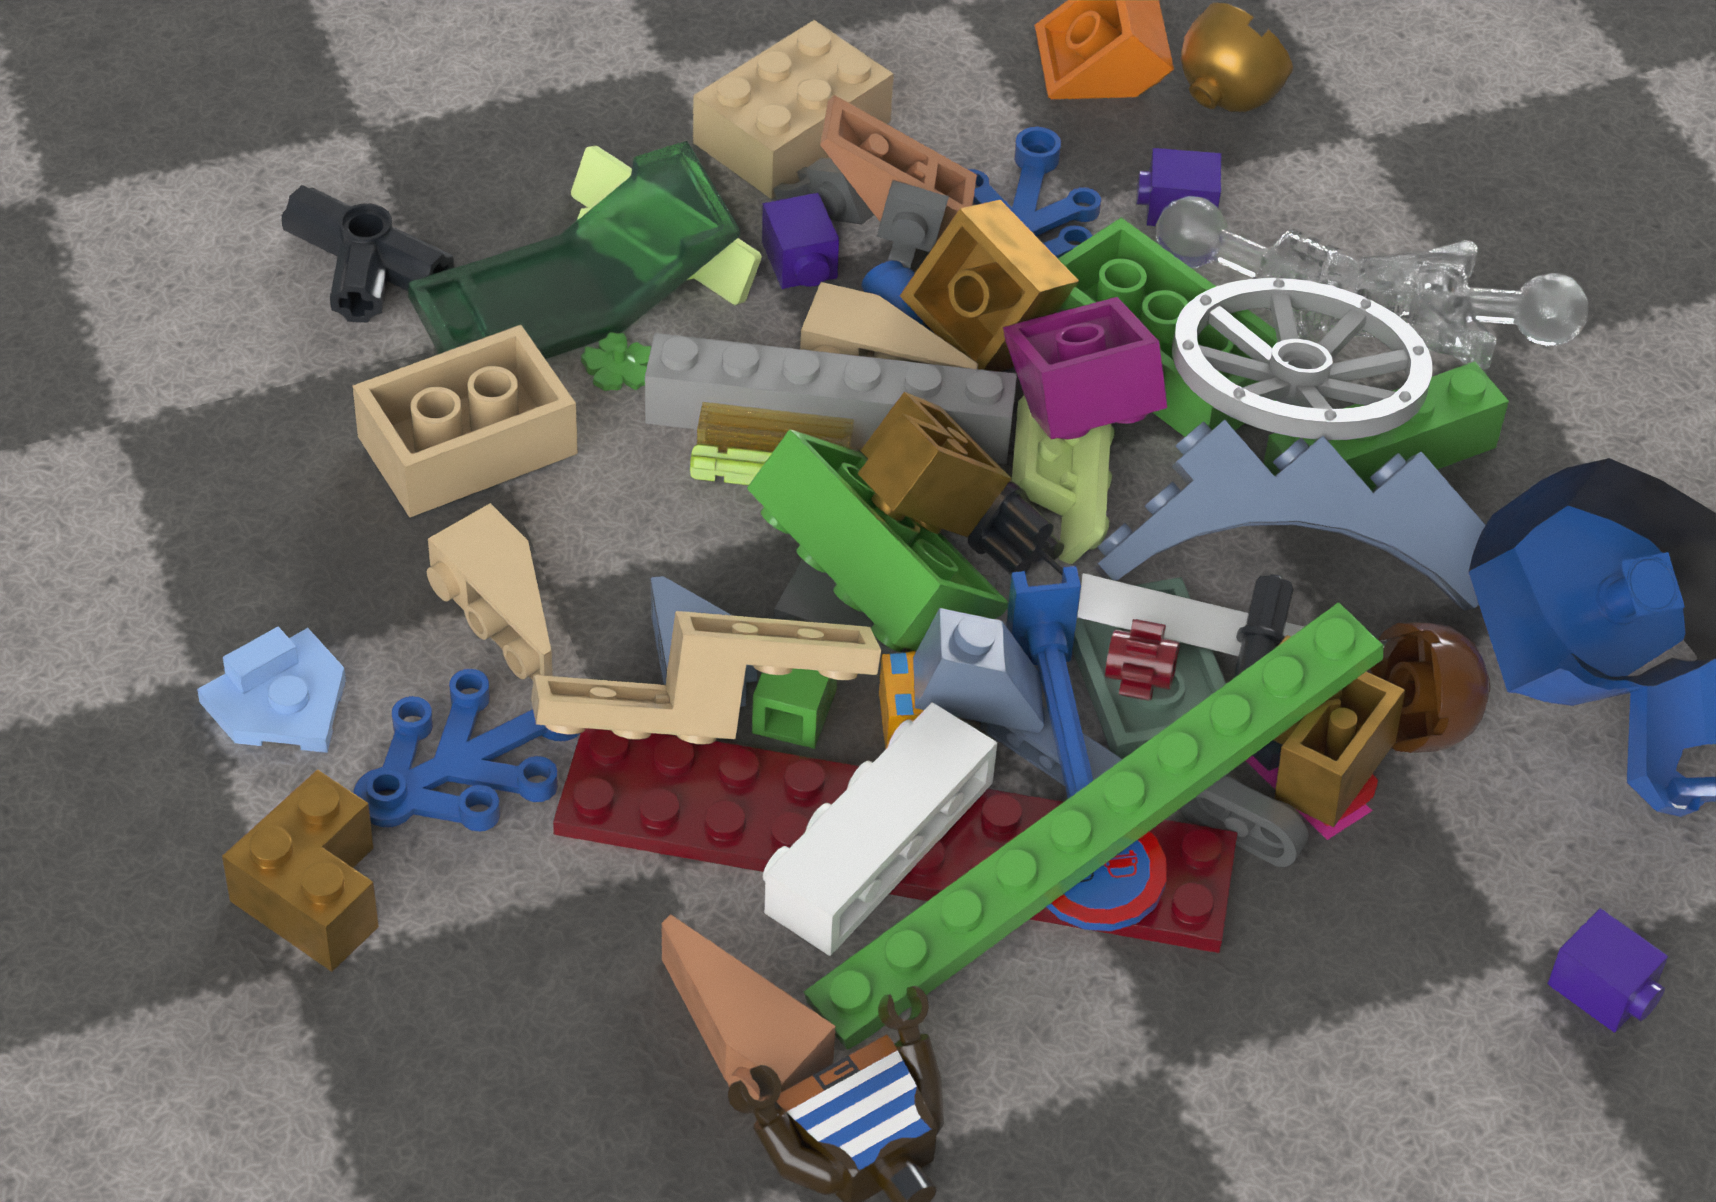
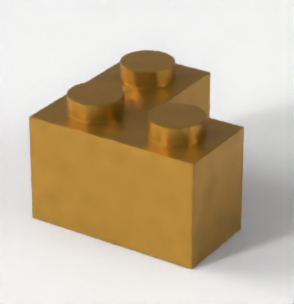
(930, 469)
(1338, 747)
(300, 873)

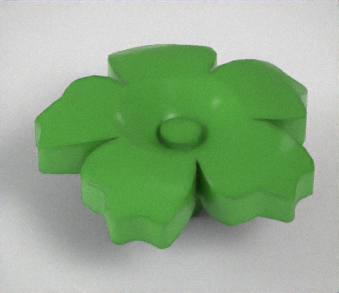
(616, 363)

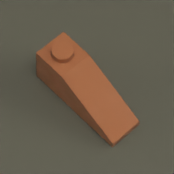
(876, 153)
(744, 1014)

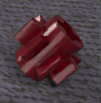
(1142, 659)

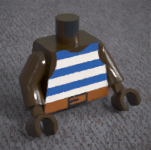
(860, 1120)

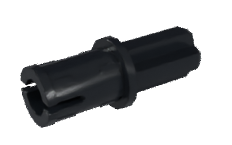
(1264, 620)

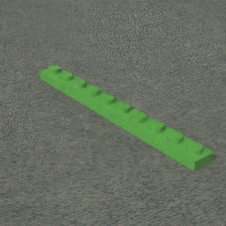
(1095, 824)

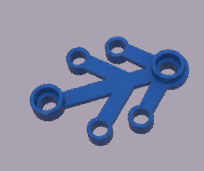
(1037, 154)
(456, 761)

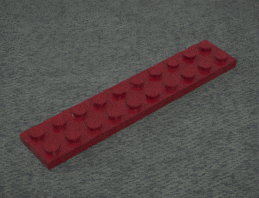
(748, 802)

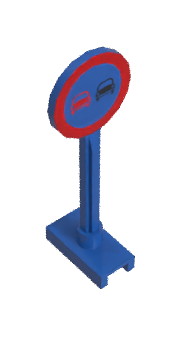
(1134, 879)

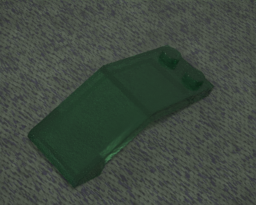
(596, 272)

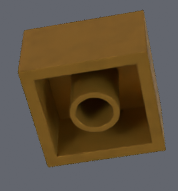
(986, 277)

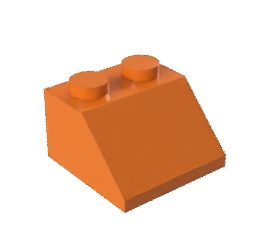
(1103, 48)

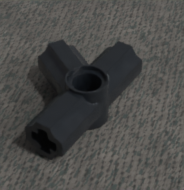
(366, 250)

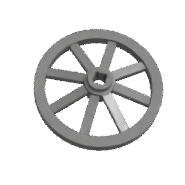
(1299, 370)

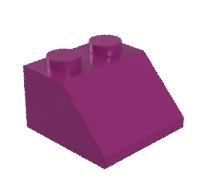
(1087, 368)

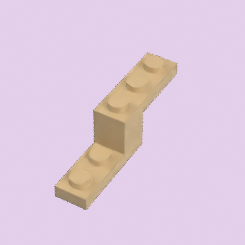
(704, 677)

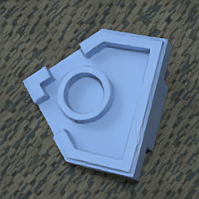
(277, 691)

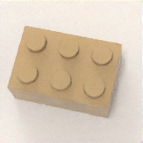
(773, 108)
(465, 420)

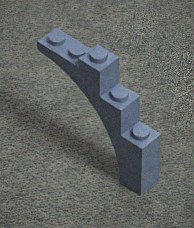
(1229, 487)

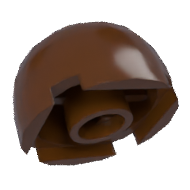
(1442, 684)

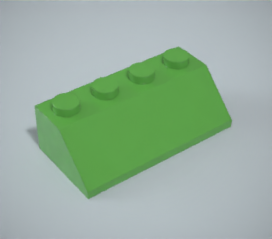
(879, 564)

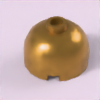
(1231, 61)

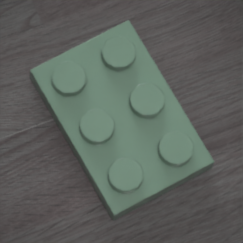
(1134, 721)

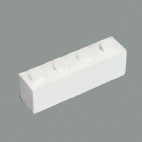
(878, 827)

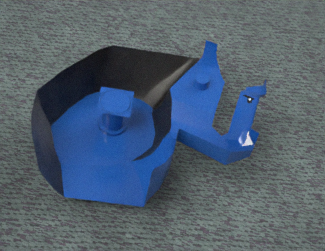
(1595, 583)

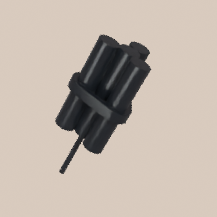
(1015, 533)

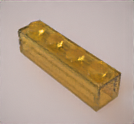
(765, 428)

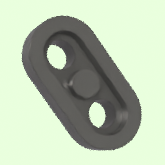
(1263, 825)

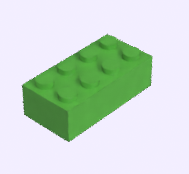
(1156, 290)

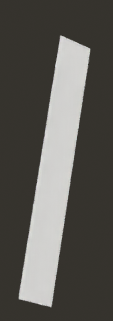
(1184, 618)

